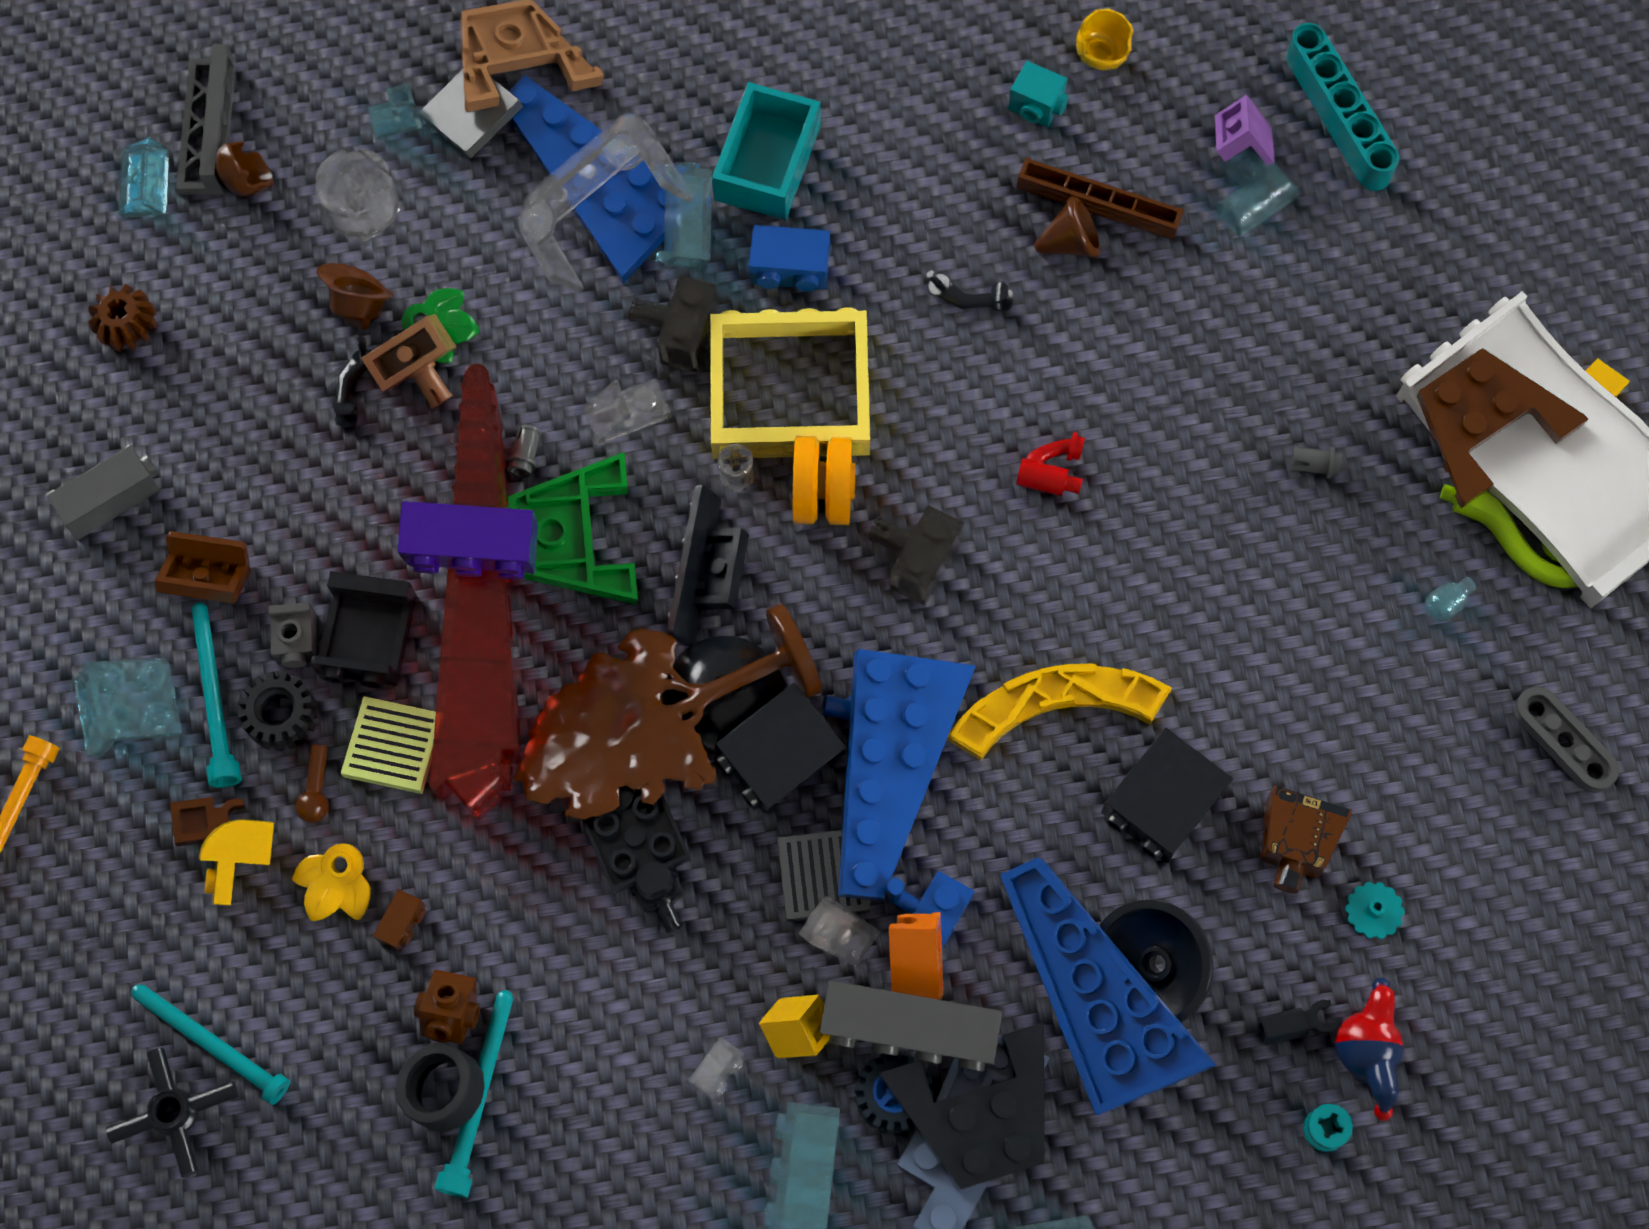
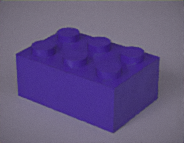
(468, 539)

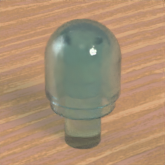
(1448, 599)

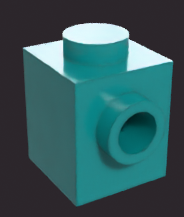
(1038, 94)

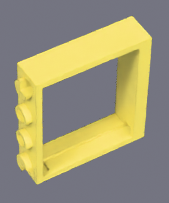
(780, 441)

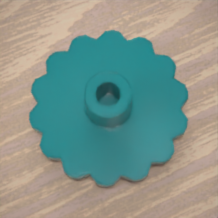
(1374, 910)

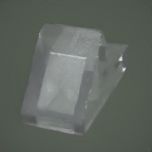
(625, 411)
(839, 931)

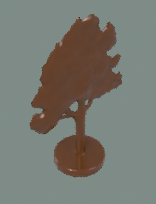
(618, 732)

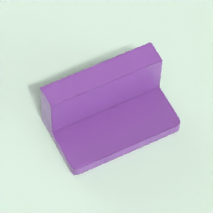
(1242, 127)

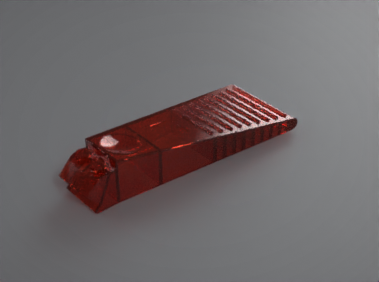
(477, 684)

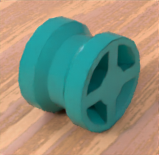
(1322, 1135)

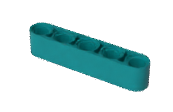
(1342, 90)

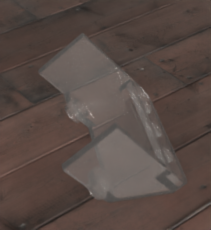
(616, 148)

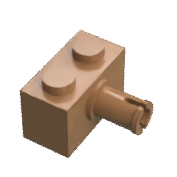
(412, 357)

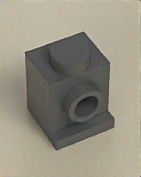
(298, 619)

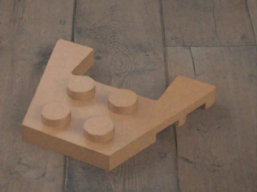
(513, 39)

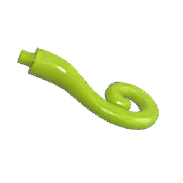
(1496, 518)

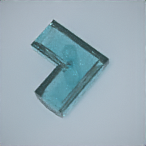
(1261, 193)

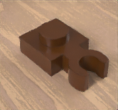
(198, 818)

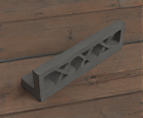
(214, 125)

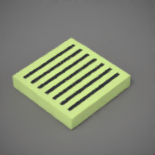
(391, 745)

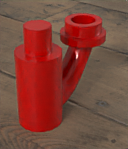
(1049, 478)

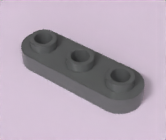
(1583, 747)

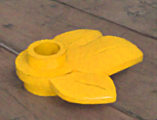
(330, 888)

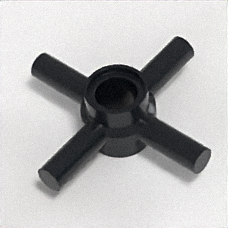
(156, 1109)

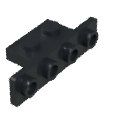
(708, 567)

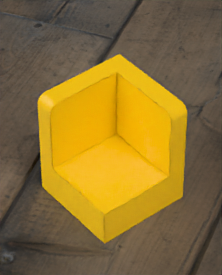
(795, 1026)

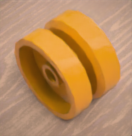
(823, 480)

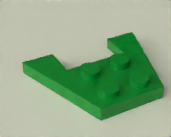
(565, 533)

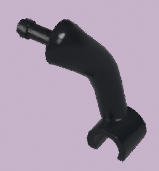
(999, 299)
(345, 411)

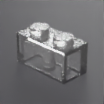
(716, 1069)

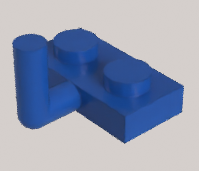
(942, 896)

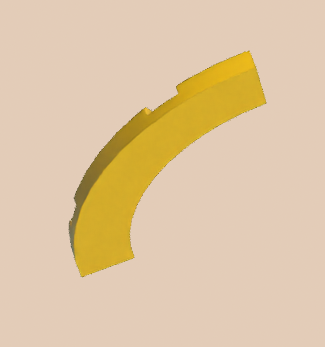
(1051, 690)

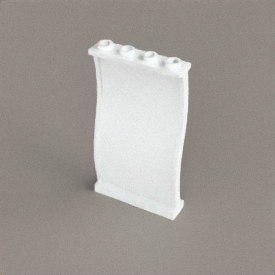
(1576, 495)

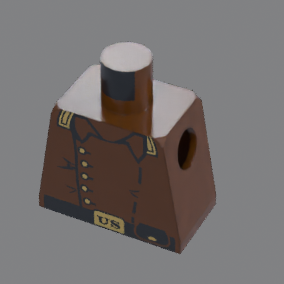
(1300, 835)

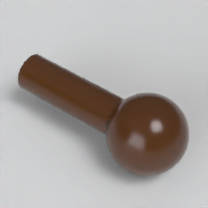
(313, 804)

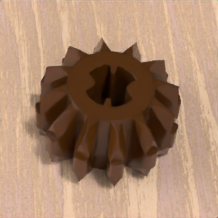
(122, 317)

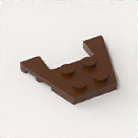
(1479, 402)

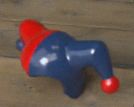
(1374, 1047)

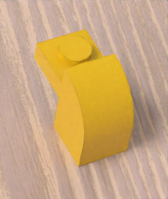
(230, 844)

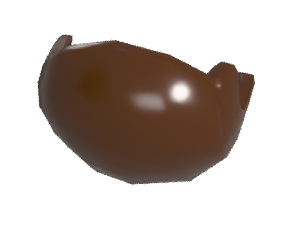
(242, 172)

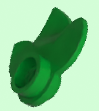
(446, 306)

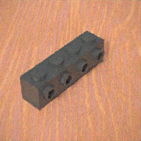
(911, 1023)

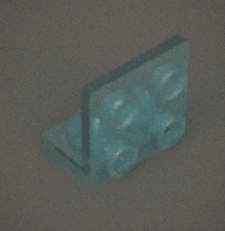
(125, 702)

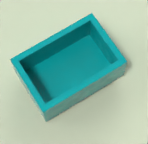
(766, 151)

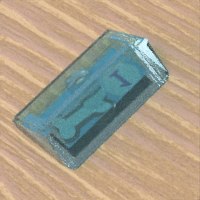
(144, 179)

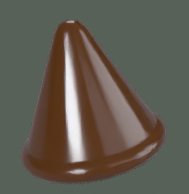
(1070, 232)

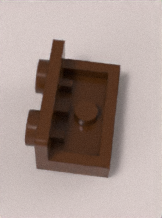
(203, 567)

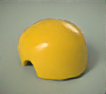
(1104, 39)

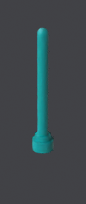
(223, 768)
(455, 1177)

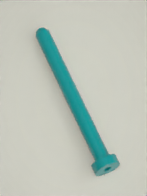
(272, 1087)

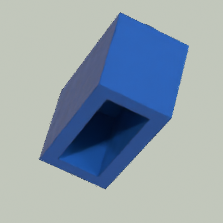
(789, 258)

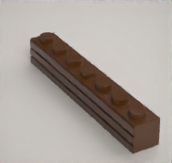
(1100, 198)

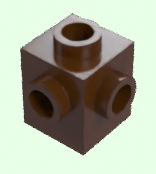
(447, 1007)

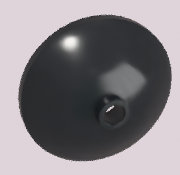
(711, 660)
(1158, 928)

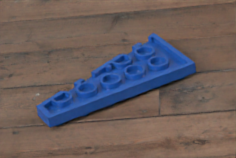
(624, 212)
(894, 742)
(1109, 1015)

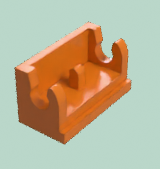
(917, 955)

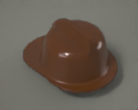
(354, 293)

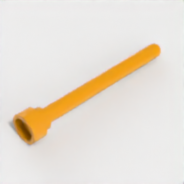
(36, 757)

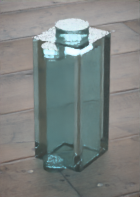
(688, 224)

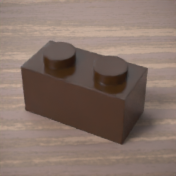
(399, 920)

